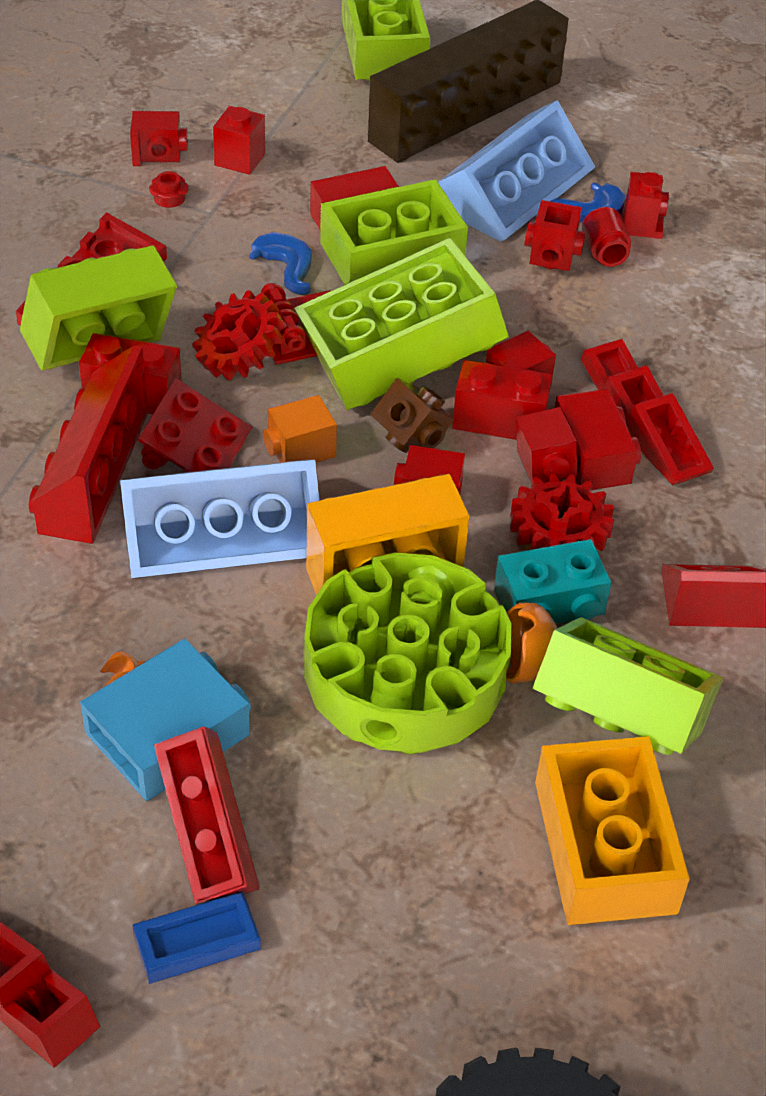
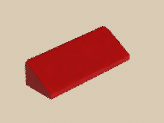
(206, 815)

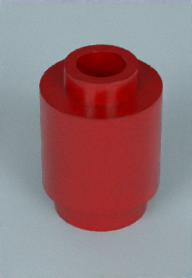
(607, 236)

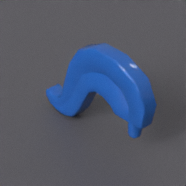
(604, 196)
(289, 250)

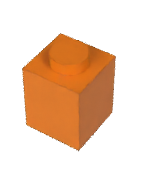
(301, 431)

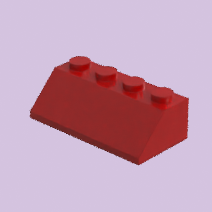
(92, 451)

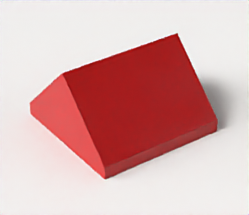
(715, 595)

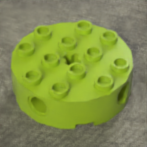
(406, 652)

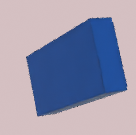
(196, 937)

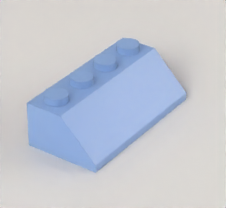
(512, 174)
(218, 517)

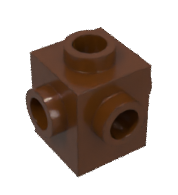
(412, 416)

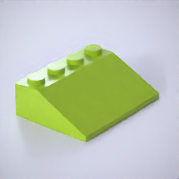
(402, 322)

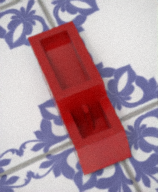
(39, 1003)

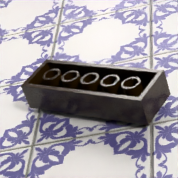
(466, 80)

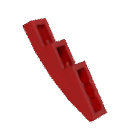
(649, 415)

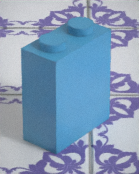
(158, 702)

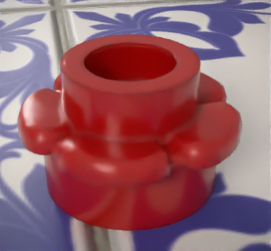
(169, 189)

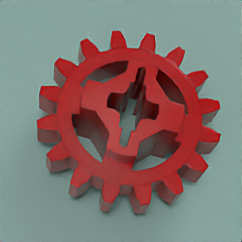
(239, 335)
(539, 511)

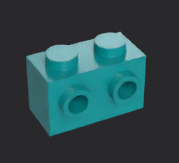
(561, 578)

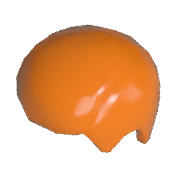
(530, 638)

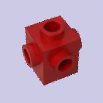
(555, 235)

